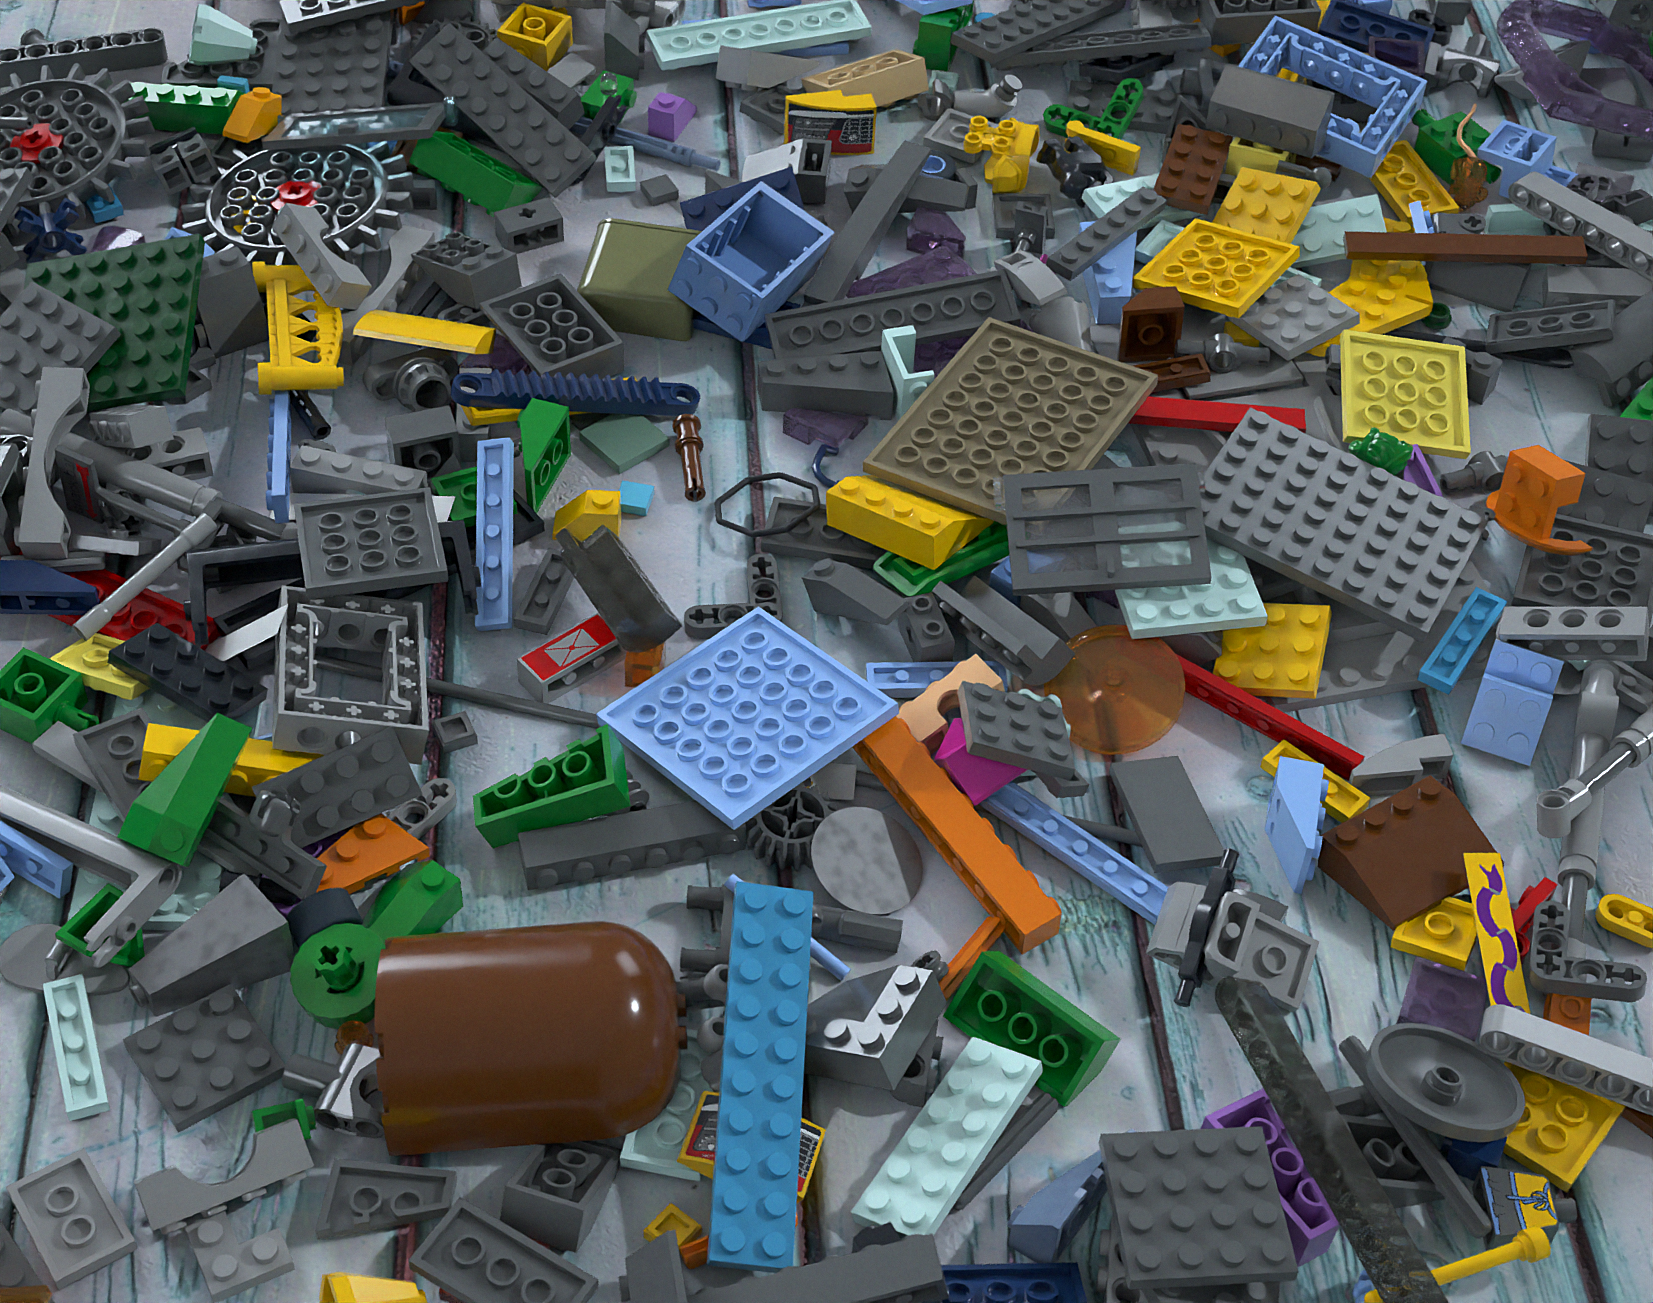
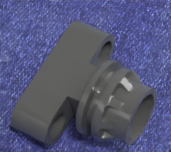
(414, 379)

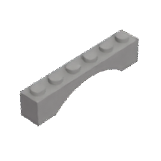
(394, 289)
(61, 404)

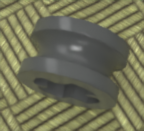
(932, 961)

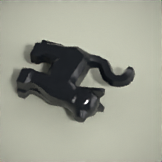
(1074, 170)

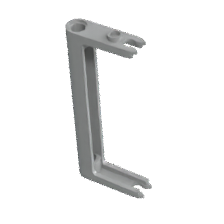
(144, 874)

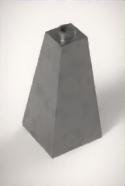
(227, 942)

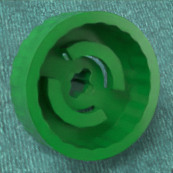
(333, 962)

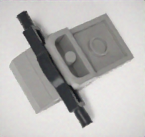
(1223, 934)

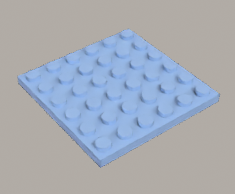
(747, 716)

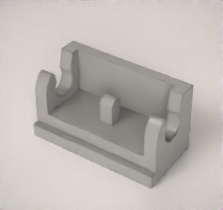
(573, 70)

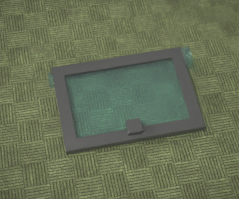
(361, 125)

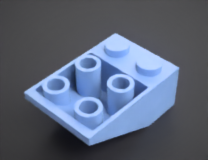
(1295, 816)

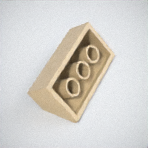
(885, 76)

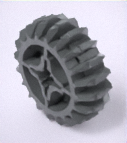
(769, 833)

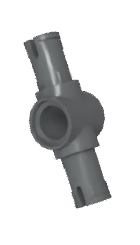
(1233, 353)
(1481, 471)

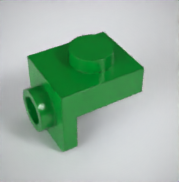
(273, 1115)

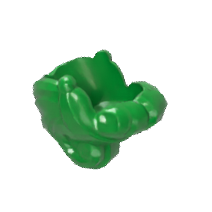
(1382, 451)

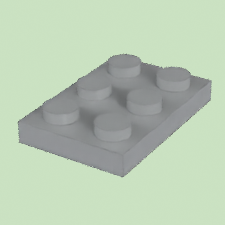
(71, 1218)

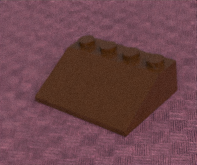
(1404, 852)

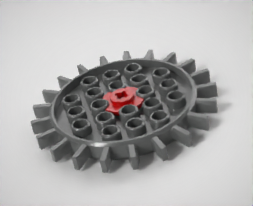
(75, 139)
(343, 183)

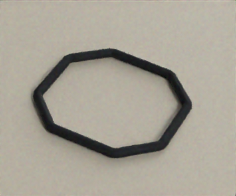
(816, 500)

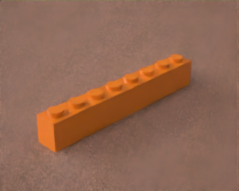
(960, 835)

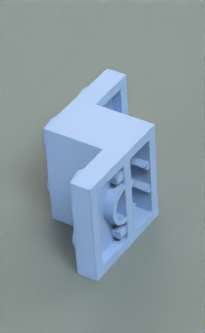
(1520, 153)
(1512, 702)

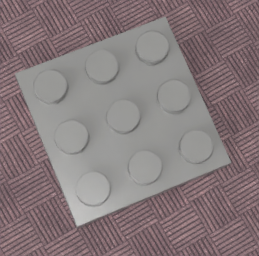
(1296, 317)

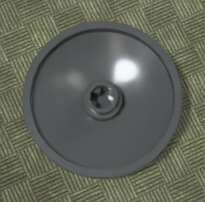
(1444, 1082)

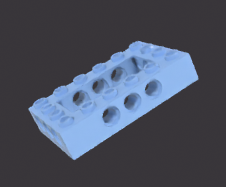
(1352, 73)

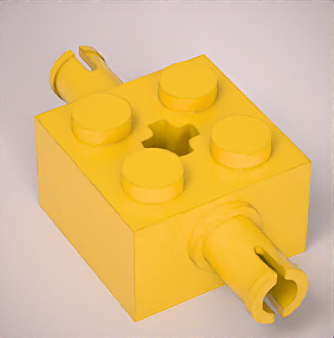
(538, 33)

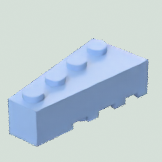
(1110, 280)

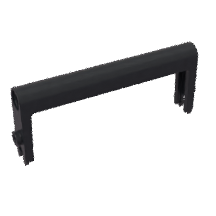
(408, 90)
(282, 561)

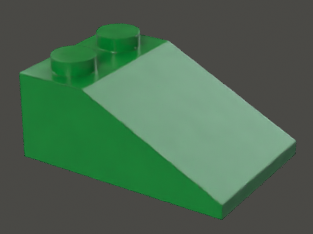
(543, 447)

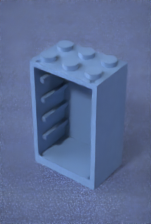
(750, 261)

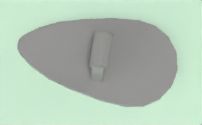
(37, 957)

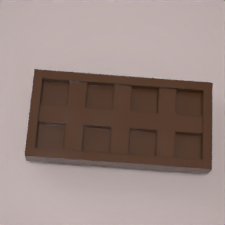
(1193, 168)

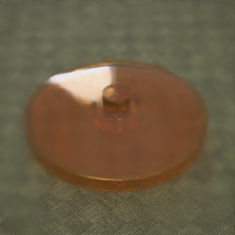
(1119, 690)

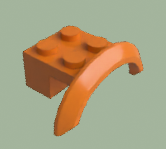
(1530, 495)

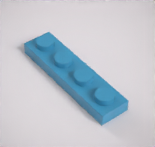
(1462, 640)

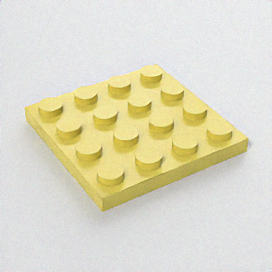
(1405, 391)

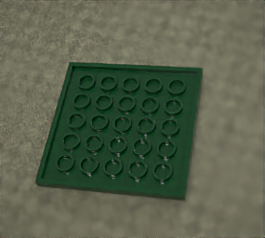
(150, 300)

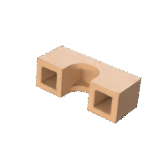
(926, 712)

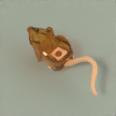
(1468, 174)

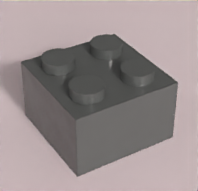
(423, 439)

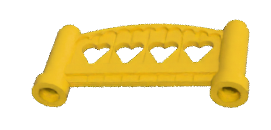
(285, 369)

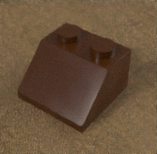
(1151, 325)

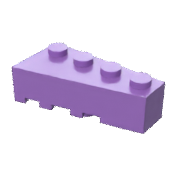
(1304, 1206)

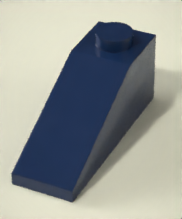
(40, 590)

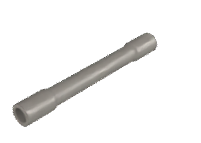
(103, 612)

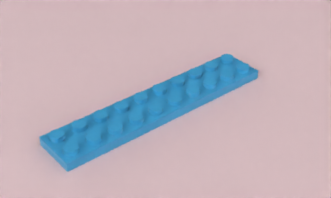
(761, 1080)

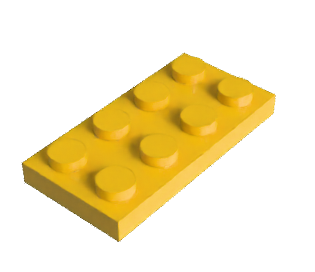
(1407, 179)

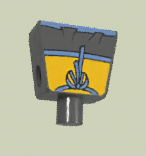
(1519, 1201)

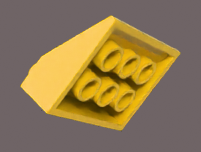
(901, 519)

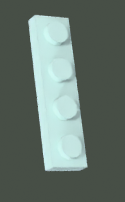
(76, 1047)

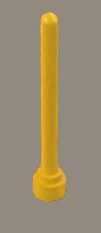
(1528, 1245)

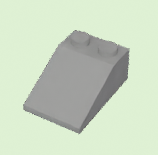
(755, 69)

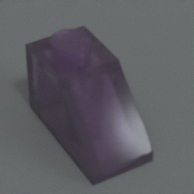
(932, 230)

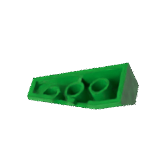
(414, 903)

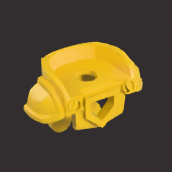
(1010, 148)

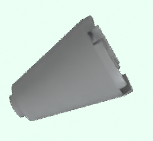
(1064, 322)

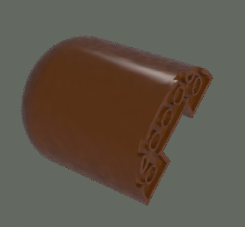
(524, 1036)

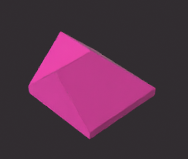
(970, 773)

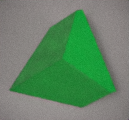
(79, 925)

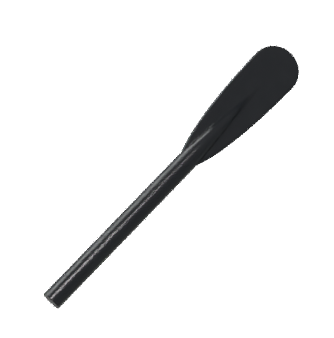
(1541, 356)

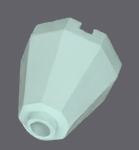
(219, 38)

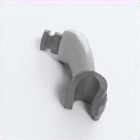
(989, 103)

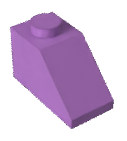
(669, 116)

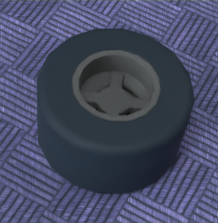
(320, 912)

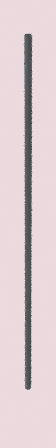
(590, 720)

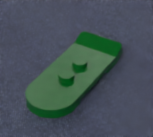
(915, 579)

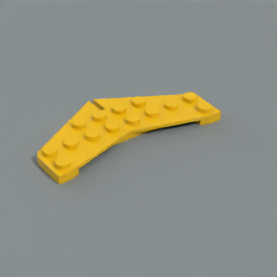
(1383, 293)

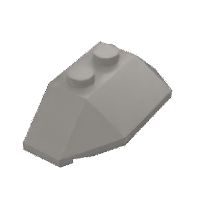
(1572, 53)

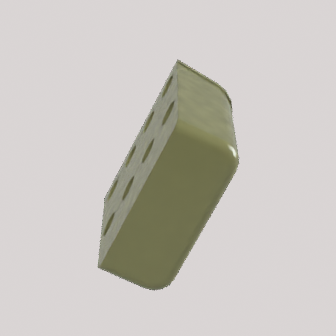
(631, 275)

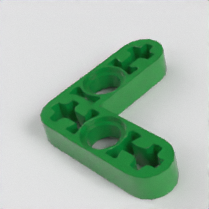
(1106, 123)

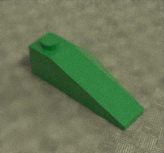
(181, 800)

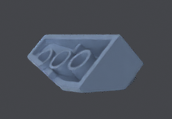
(1058, 1211)

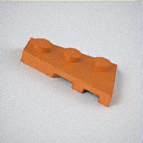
(367, 852)

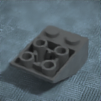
(809, 162)
(469, 268)

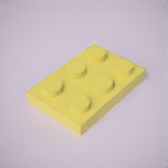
(91, 661)

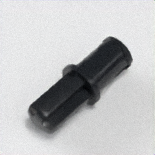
(269, 888)

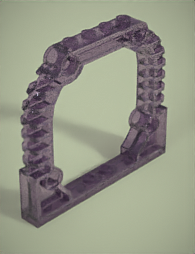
(1556, 82)

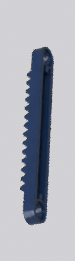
(578, 393)

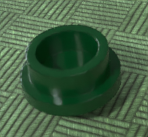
(1439, 317)

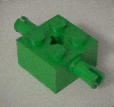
(1439, 146)
(40, 693)

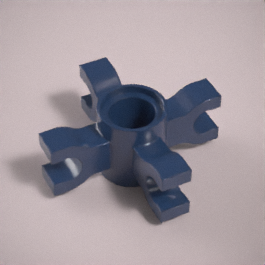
(50, 232)

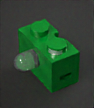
(608, 85)

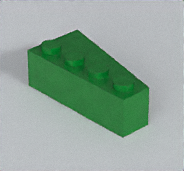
(557, 791)

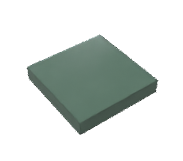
(624, 440)

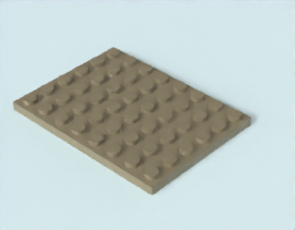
(1005, 410)

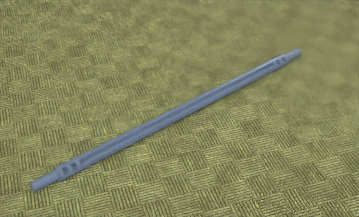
(624, 138)

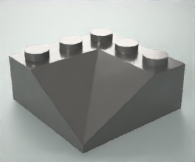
(872, 1026)

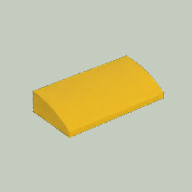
(426, 332)

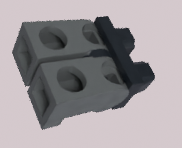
(177, 153)

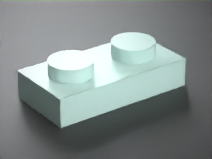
(620, 169)

